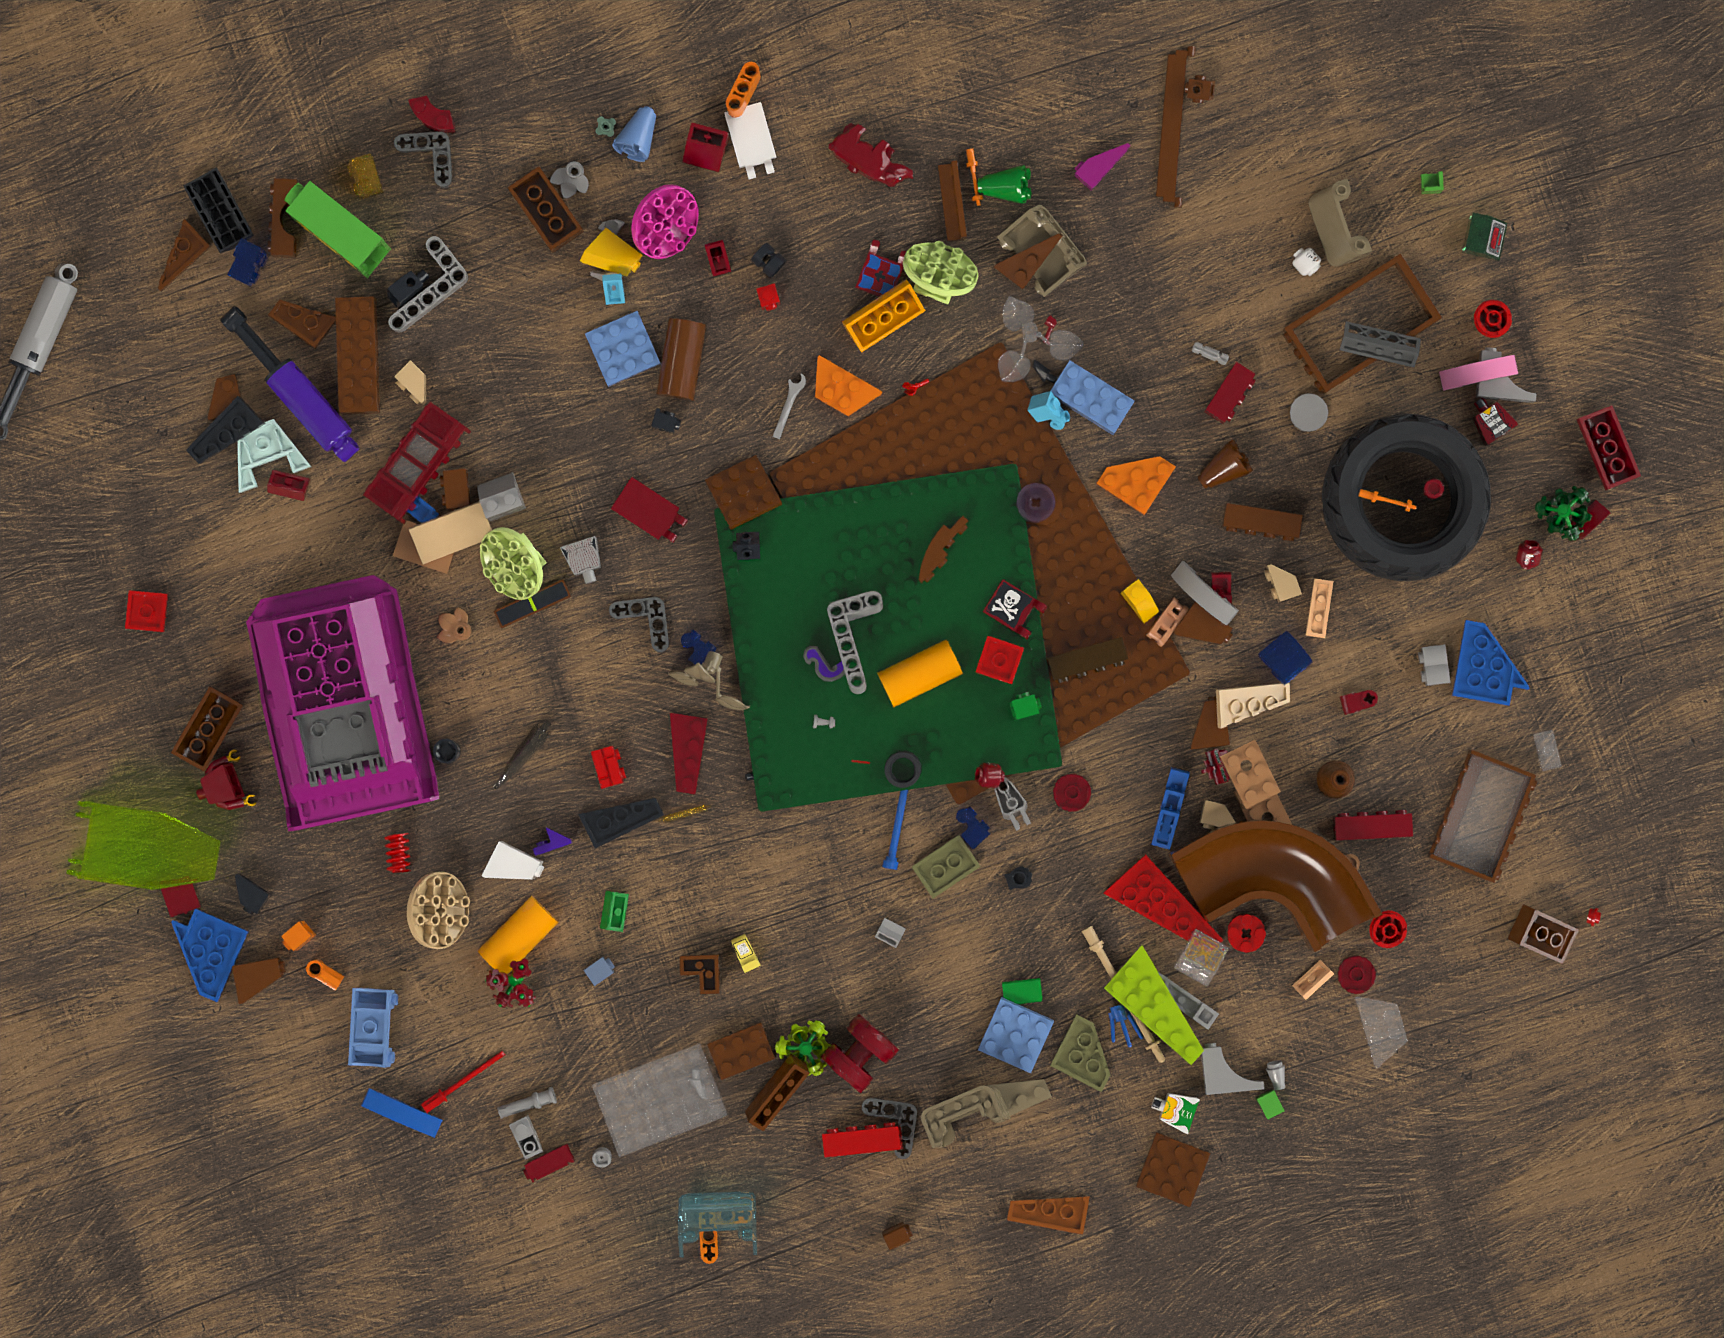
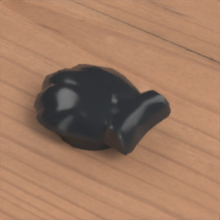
(1019, 878)

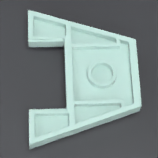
(264, 446)

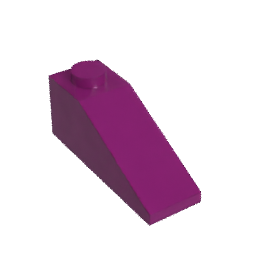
(1097, 167)

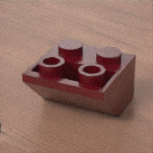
(705, 147)

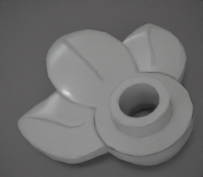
(569, 182)

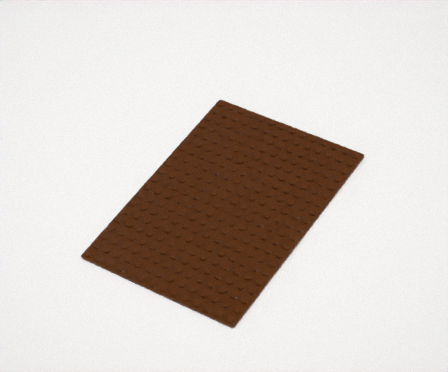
(981, 422)

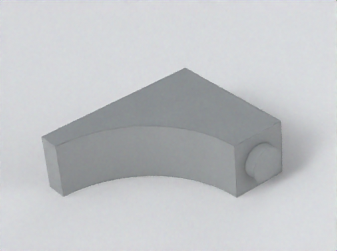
(1503, 387)
(1219, 1076)

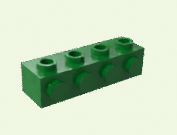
(1025, 706)

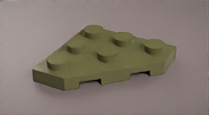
(1082, 1055)

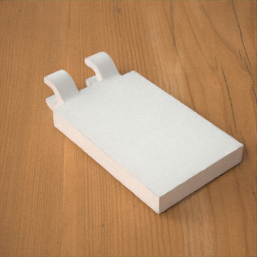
(751, 139)

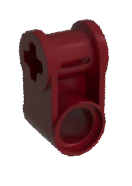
(1355, 701)

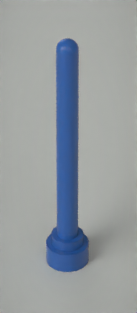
(891, 860)

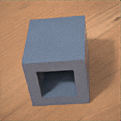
(600, 970)

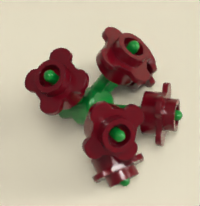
(520, 991)

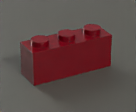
(1230, 393)

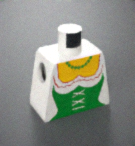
(1177, 1110)

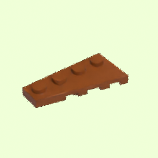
(1055, 1214)

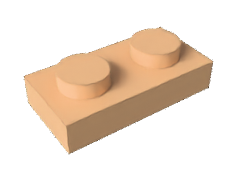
(1313, 979)

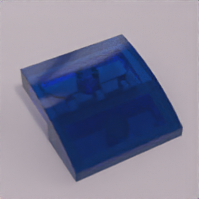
(1285, 658)

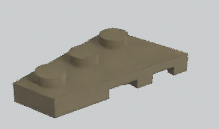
(1023, 1094)

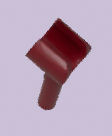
(1051, 323)

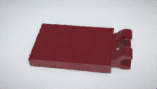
(648, 510)

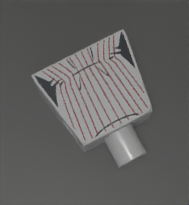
(583, 558)

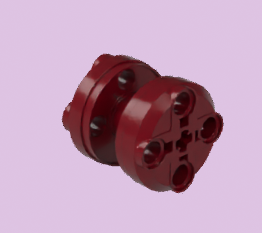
(868, 1043)

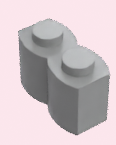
(1434, 665)

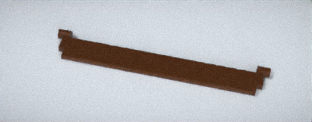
(1172, 126)

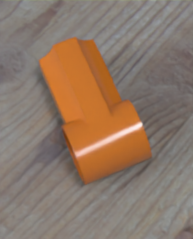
(326, 975)

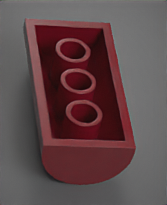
(1608, 447)

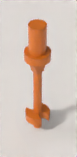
(972, 164)
(1373, 496)

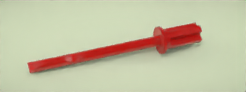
(440, 1096)

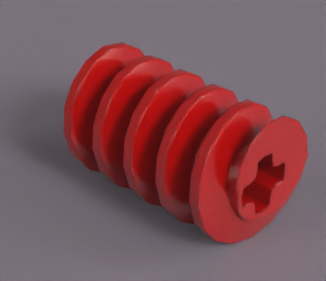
(397, 853)

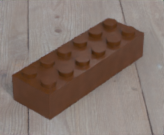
(357, 355)

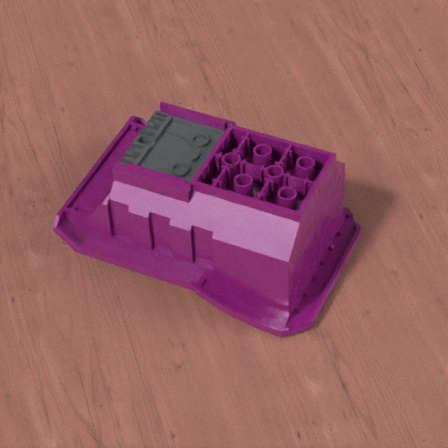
(341, 702)

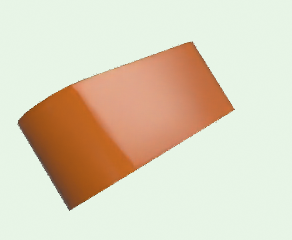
(743, 98)

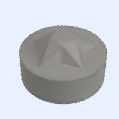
(601, 1157)

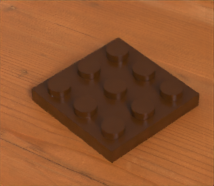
(743, 492)
(1173, 1169)

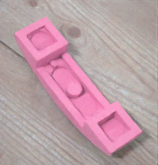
(1478, 372)

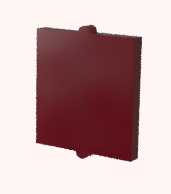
(180, 899)

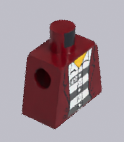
(1492, 421)

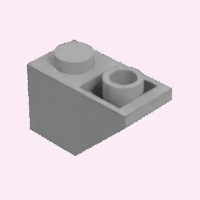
(526, 1137)

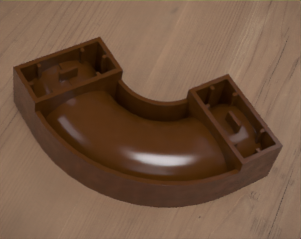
(1276, 864)

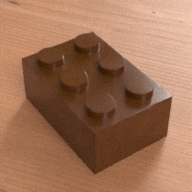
(741, 1050)

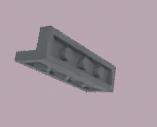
(1380, 347)

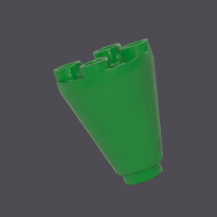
(1007, 184)

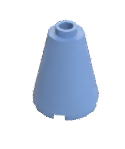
(637, 135)

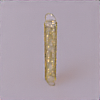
(684, 811)

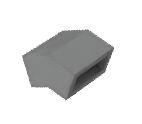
(890, 932)

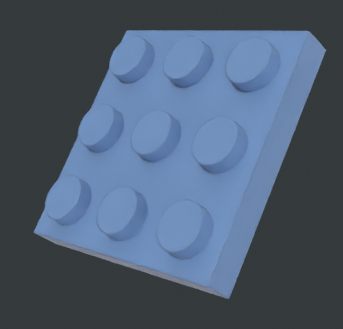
(622, 348)
(1016, 1035)

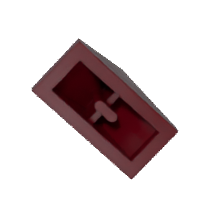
(717, 258)

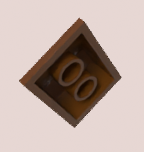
(1543, 934)

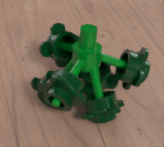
(1562, 501)

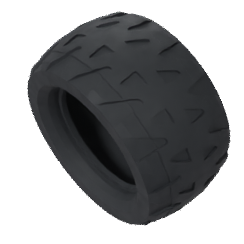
(1467, 486)

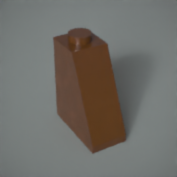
(1202, 626)
(1206, 730)
(256, 976)

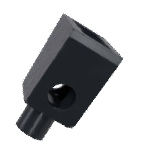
(401, 293)

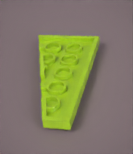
(1148, 999)

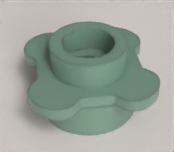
(605, 131)

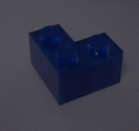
(247, 262)

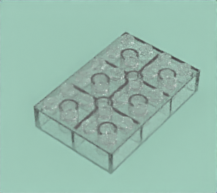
(660, 1099)

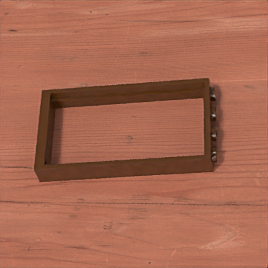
(1413, 284)

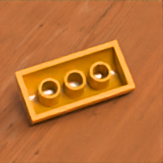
(883, 315)
(920, 673)
(517, 935)

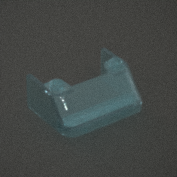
(717, 1213)

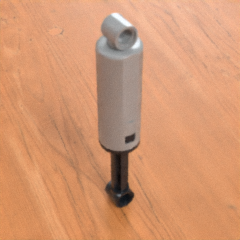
(38, 337)

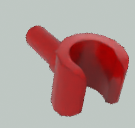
(912, 388)

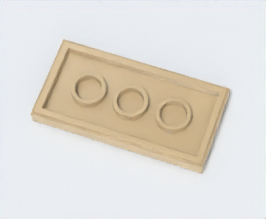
(450, 532)

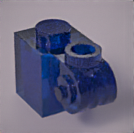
(700, 648)
(976, 830)

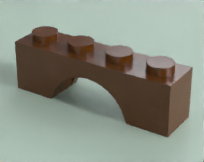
(281, 242)

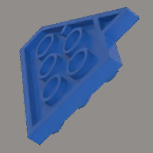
(1484, 668)
(210, 951)

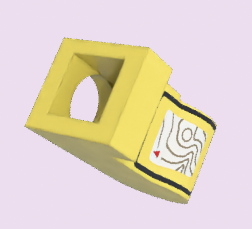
(745, 953)

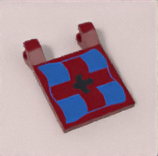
(879, 272)

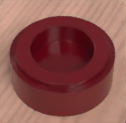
(1433, 488)

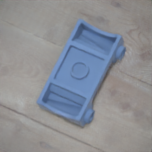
(371, 1027)

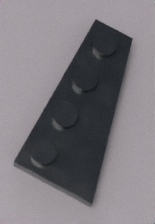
(228, 428)
(619, 820)

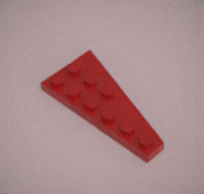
(1156, 898)

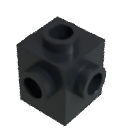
(747, 545)

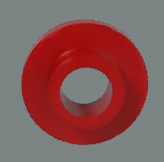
(1593, 916)

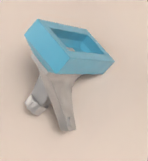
(612, 286)

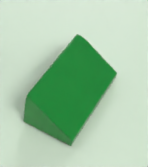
(614, 911)
(1023, 991)

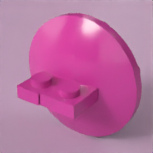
(665, 221)

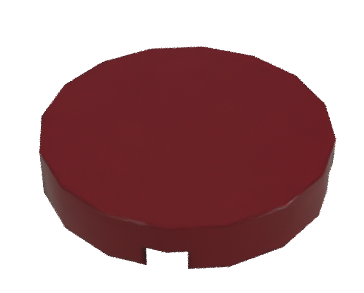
(1071, 792)
(1356, 974)

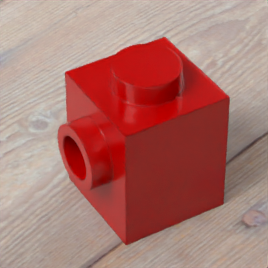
(768, 297)

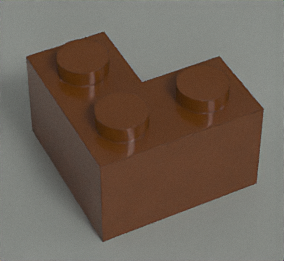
(706, 967)

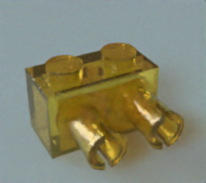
(365, 176)

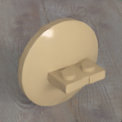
(438, 910)

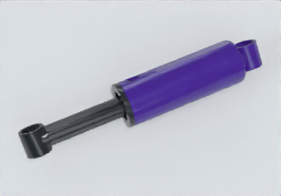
(296, 391)

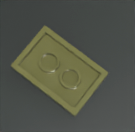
(946, 866)

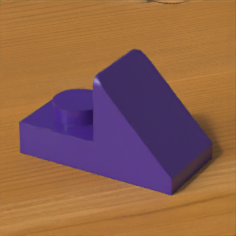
(557, 841)

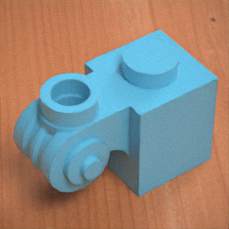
(1046, 407)

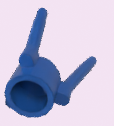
(1119, 1014)

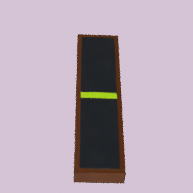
(524, 608)

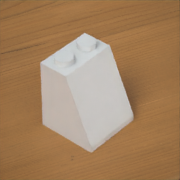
(512, 864)

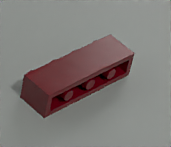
(1373, 826)

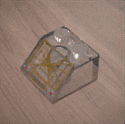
(1201, 957)

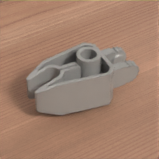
(1012, 804)

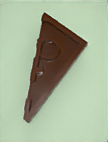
(186, 251)
(1024, 265)

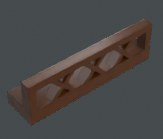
(952, 201)

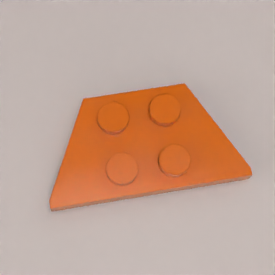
(842, 389)

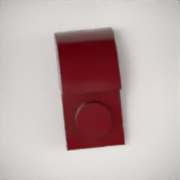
(1222, 584)

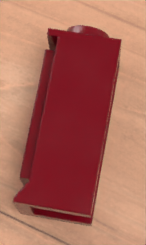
(548, 1163)

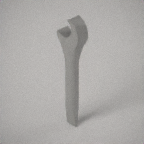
(794, 389)

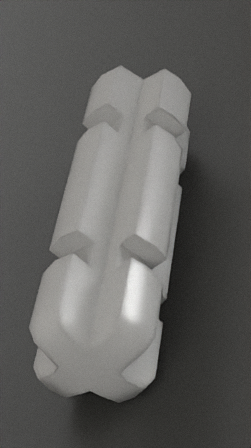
(1210, 353)

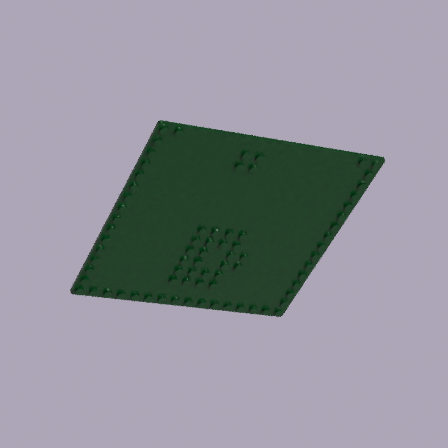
(864, 542)

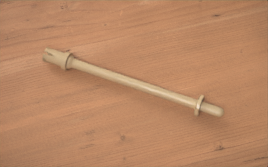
(1096, 946)

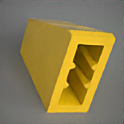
(612, 254)
(1140, 601)

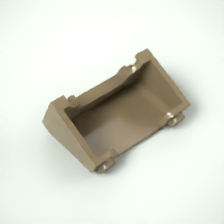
(1332, 227)
(1034, 228)

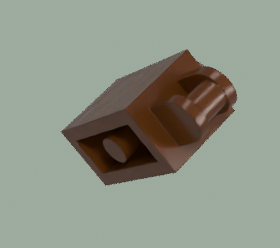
(456, 489)

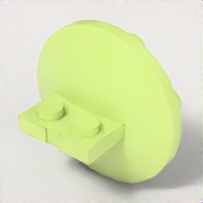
(940, 272)
(512, 563)

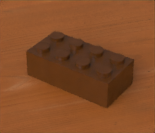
(545, 209)

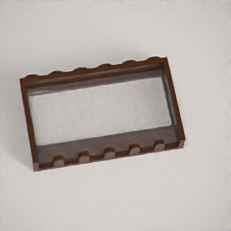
(1482, 816)

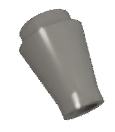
(1276, 1072)

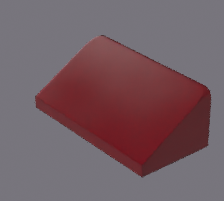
(288, 485)
(1598, 514)

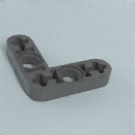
(437, 151)
(646, 611)
(898, 1114)

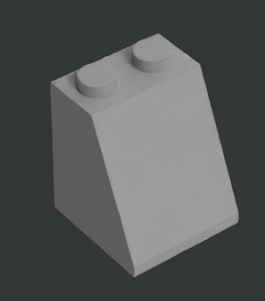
(500, 497)

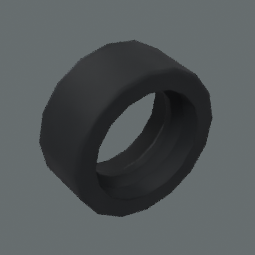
(888, 769)

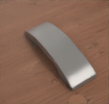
(1203, 593)
(1190, 1005)

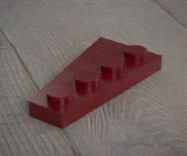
(688, 744)

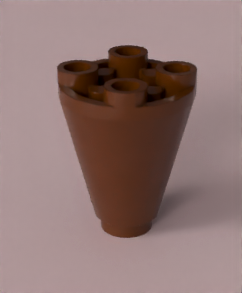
(1225, 466)
(1327, 779)

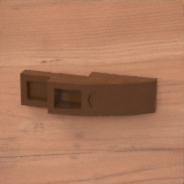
(935, 554)

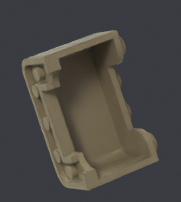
(939, 1117)

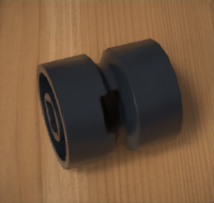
(773, 265)
(446, 751)

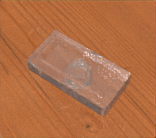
(1547, 750)

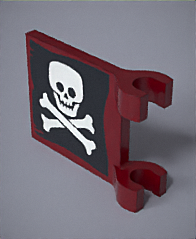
(1012, 607)

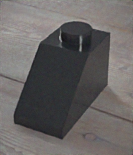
(251, 895)

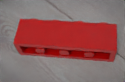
(862, 1140)

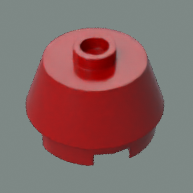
(1492, 318)
(1388, 929)

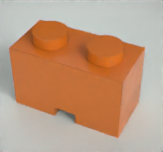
(297, 936)

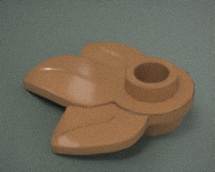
(451, 625)

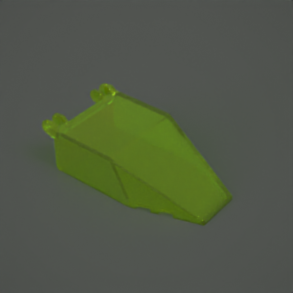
(143, 849)

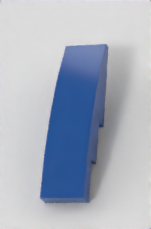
(1170, 808)
(401, 1112)

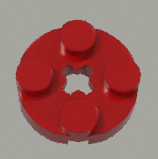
(1246, 922)

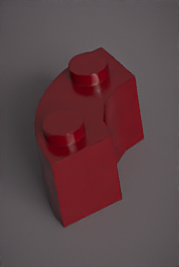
(432, 117)

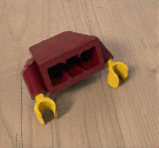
(222, 784)

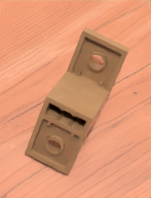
(1255, 788)

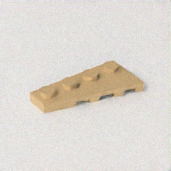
(1248, 701)

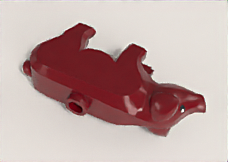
(868, 160)

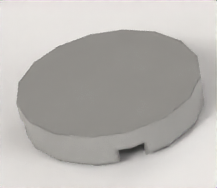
(1308, 412)

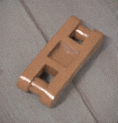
(1167, 621)

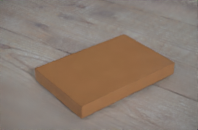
(406, 550)

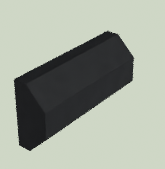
(218, 210)

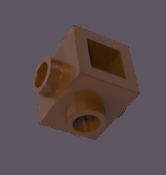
(1206, 89)

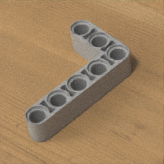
(433, 289)
(846, 638)

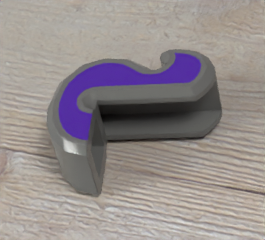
(822, 668)

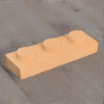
(1319, 608)

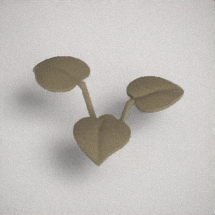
(703, 673)

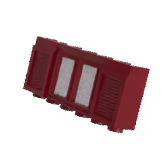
(415, 461)

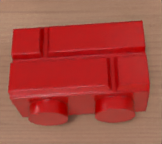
(607, 767)

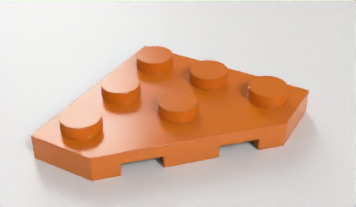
(1137, 481)

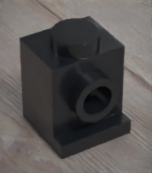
(666, 422)

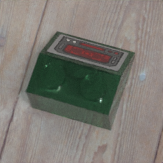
(1484, 236)

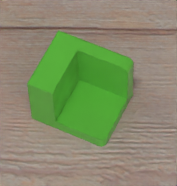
(1432, 183)
(1270, 1104)

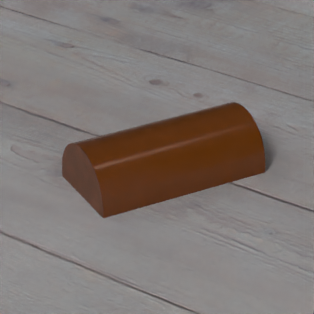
(681, 359)
(207, 728)

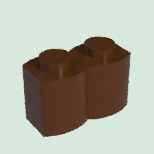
(897, 1235)

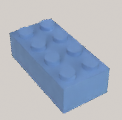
(1091, 397)

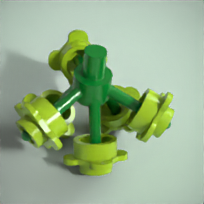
(799, 1035)

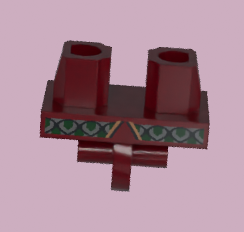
(1215, 767)

